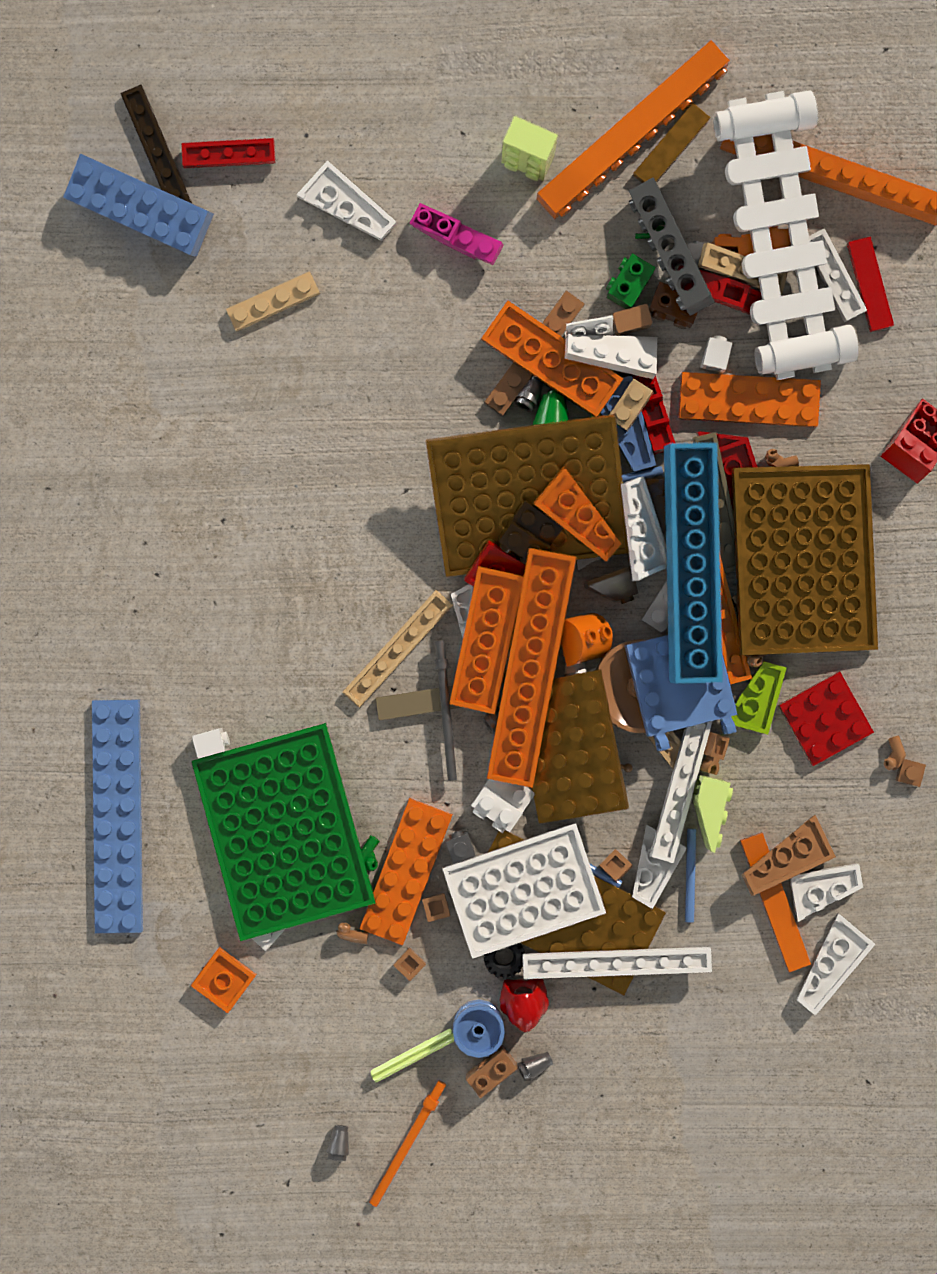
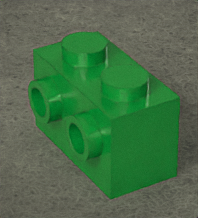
(630, 282)

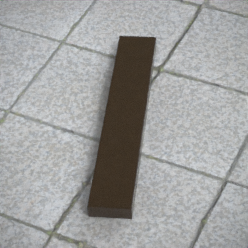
(154, 142)

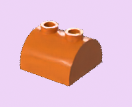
(585, 638)

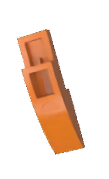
(743, 244)

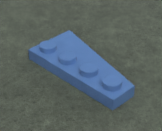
(634, 443)

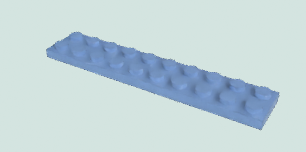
(117, 816)

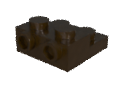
(528, 529)

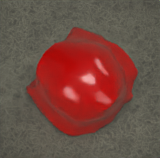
(524, 1009)

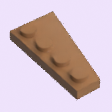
(792, 856)

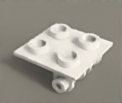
(595, 326)

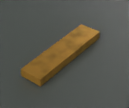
(672, 144)

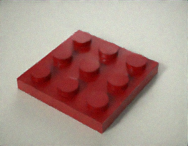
(826, 718)

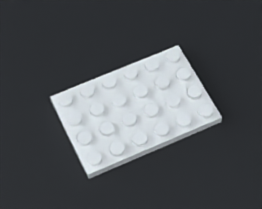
(524, 890)

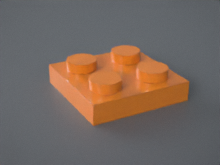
(223, 980)

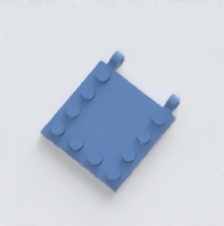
(675, 705)

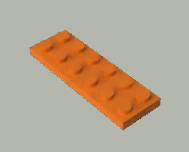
(543, 355)
(749, 399)
(486, 640)
(406, 871)

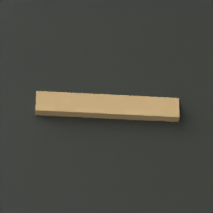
(397, 648)

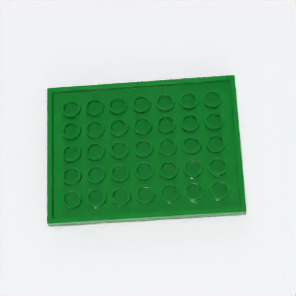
(283, 832)

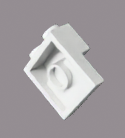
(502, 803)

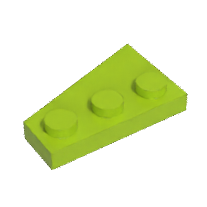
(759, 699)

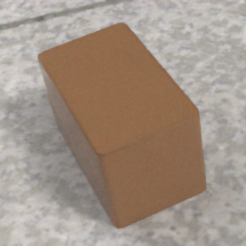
(632, 320)

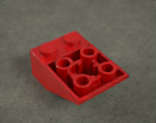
(915, 443)

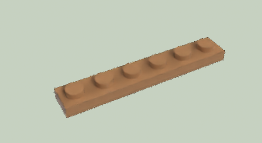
(516, 377)

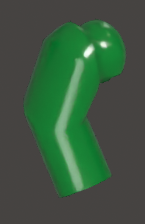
(368, 853)

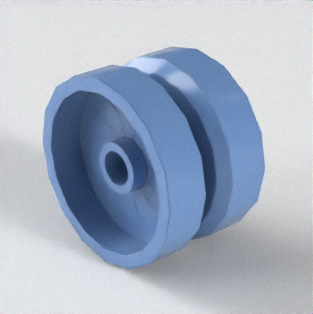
(481, 1042)

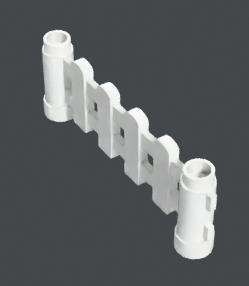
(778, 117)

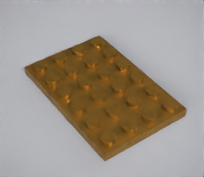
(578, 753)

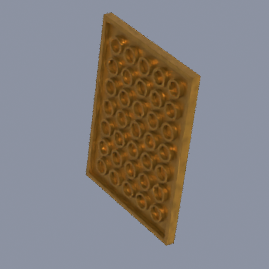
(490, 473)
(804, 559)

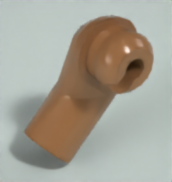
(351, 935)

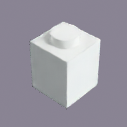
(716, 354)
(211, 742)

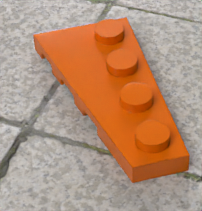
(573, 511)

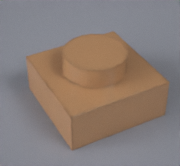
(911, 772)
(616, 865)
(436, 907)
(409, 964)

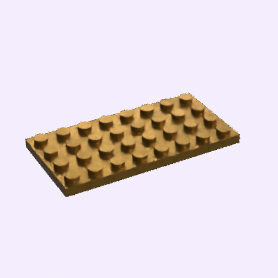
(623, 927)

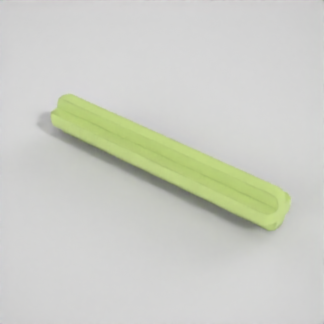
(412, 1055)

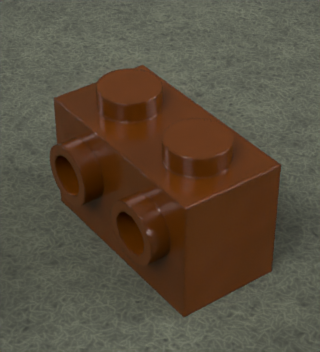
(666, 307)

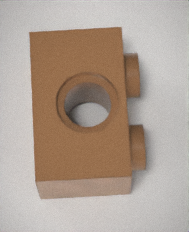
(491, 1071)

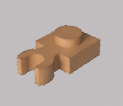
(715, 750)

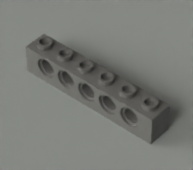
(647, 195)

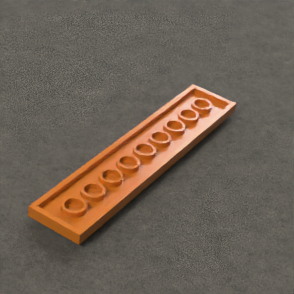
(531, 667)

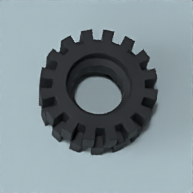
(509, 969)

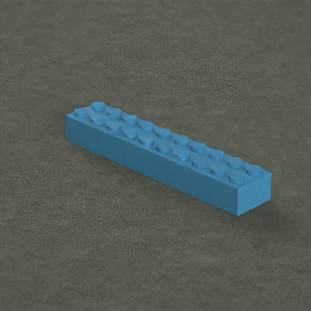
(693, 562)

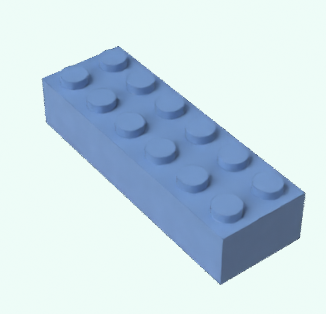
(138, 205)

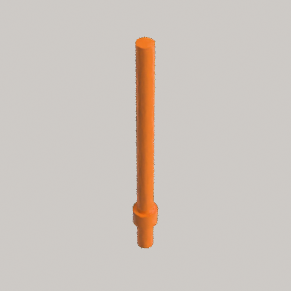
(430, 1104)

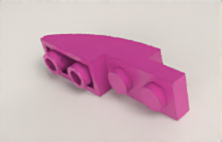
(456, 235)

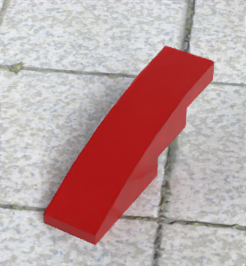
(656, 416)

